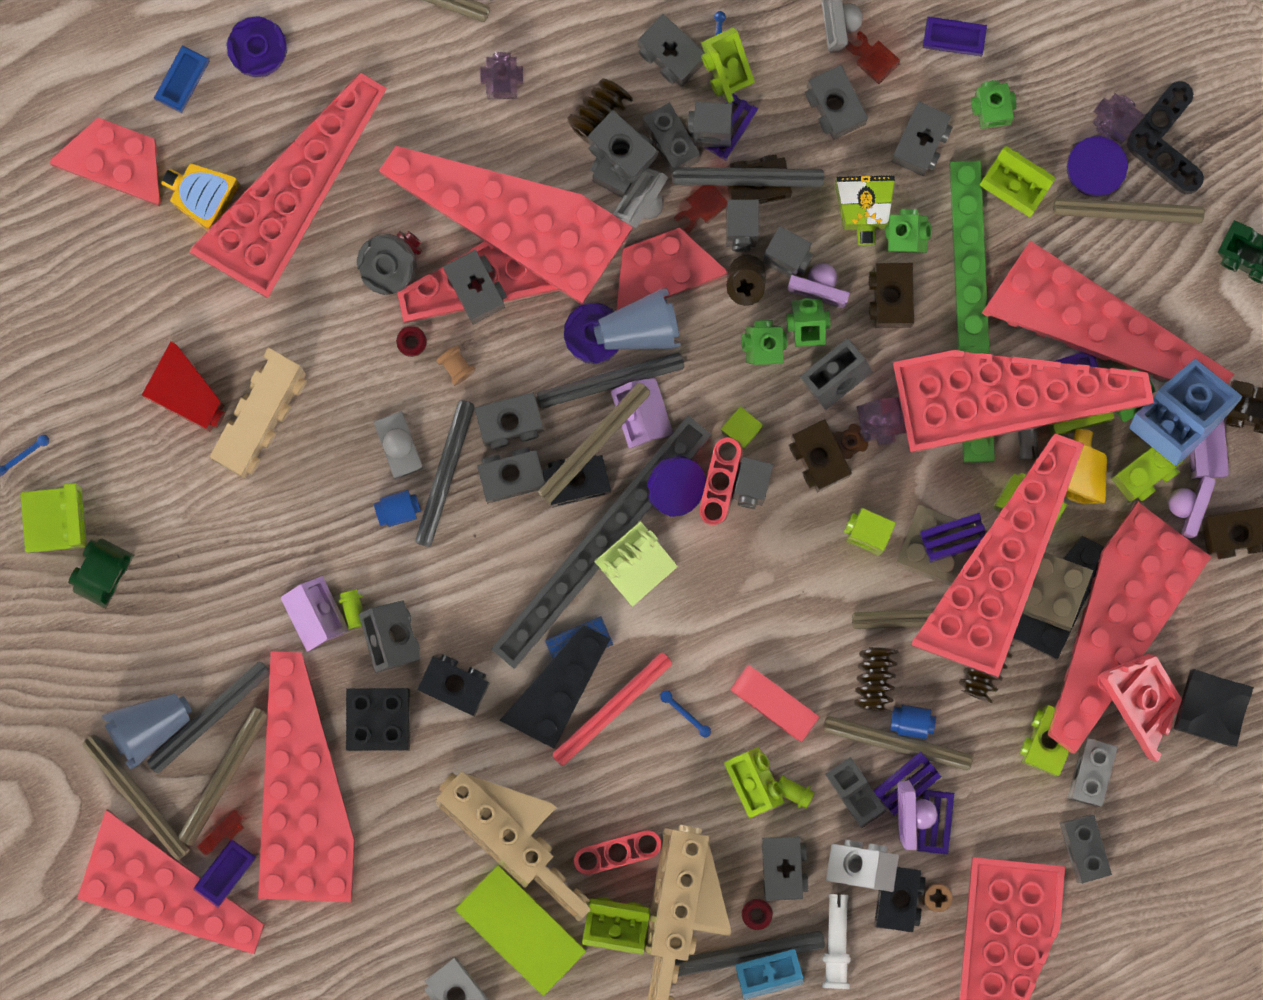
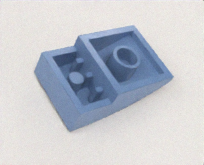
(1185, 412)

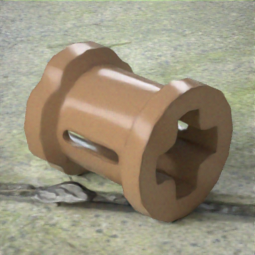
(456, 365)
(943, 905)

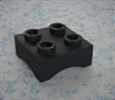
(1213, 708)
(377, 719)

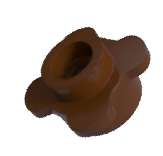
(853, 433)

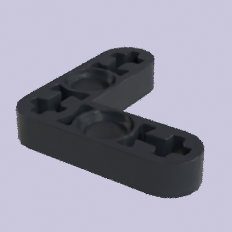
(1154, 137)

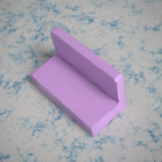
(650, 418)
(1210, 456)
(314, 613)

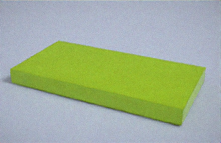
(520, 930)

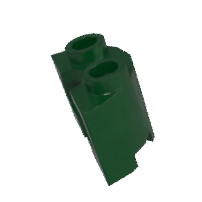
(1243, 251)
(100, 571)

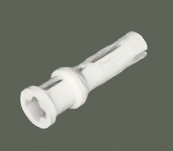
(837, 959)

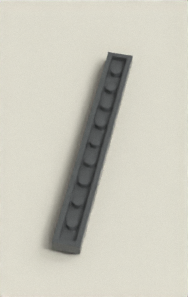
(580, 565)

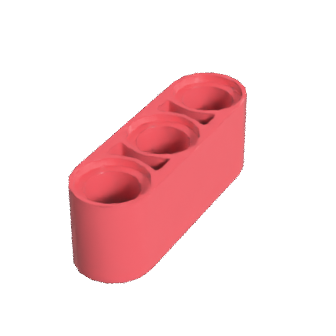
(711, 493)
(774, 703)
(601, 851)

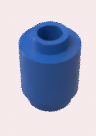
(397, 508)
(912, 721)

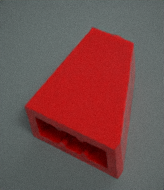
(183, 391)

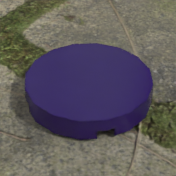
(256, 46)
(1097, 166)
(580, 334)
(676, 486)

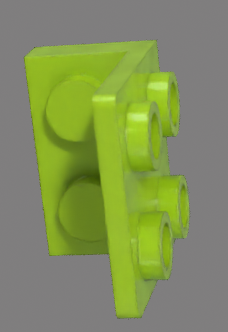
(53, 519)

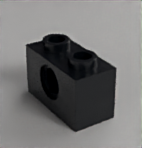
(595, 482)
(435, 684)
(904, 918)

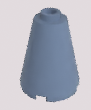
(640, 325)
(146, 726)

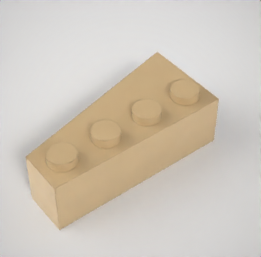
(259, 414)

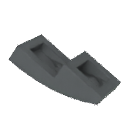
(856, 792)

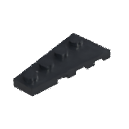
(1044, 636)
(554, 694)

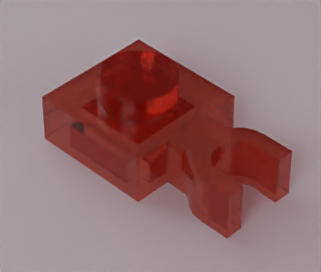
(874, 60)
(705, 203)
(229, 827)

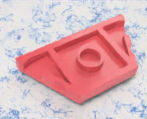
(113, 159)
(665, 262)
(1144, 700)

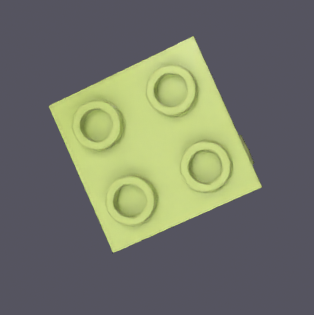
(636, 563)

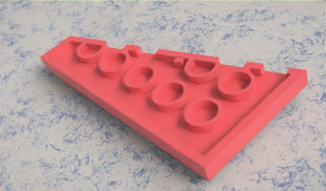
(436, 297)
(149, 884)

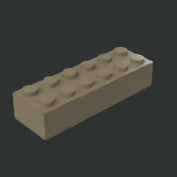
(1055, 591)

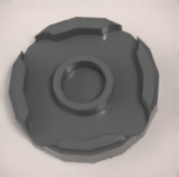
(386, 264)

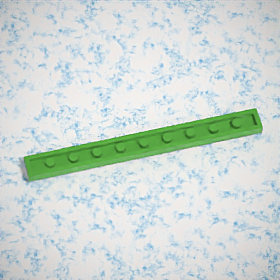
(970, 278)

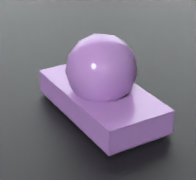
(819, 285)
(1191, 505)
(913, 814)

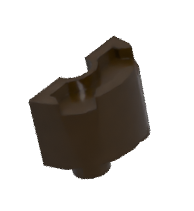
(1249, 409)

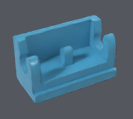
(769, 974)

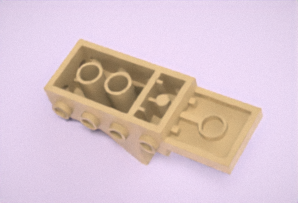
(517, 819)
(695, 899)

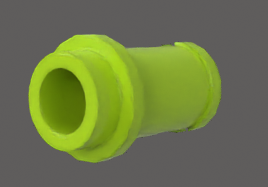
(352, 608)
(796, 792)

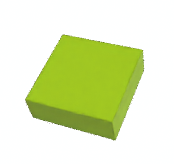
(742, 427)

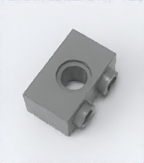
(1092, 772)
(862, 867)
(449, 976)

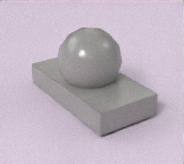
(839, 21)
(642, 198)
(398, 445)

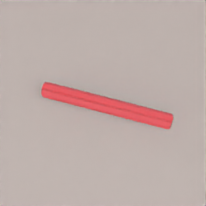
(612, 709)

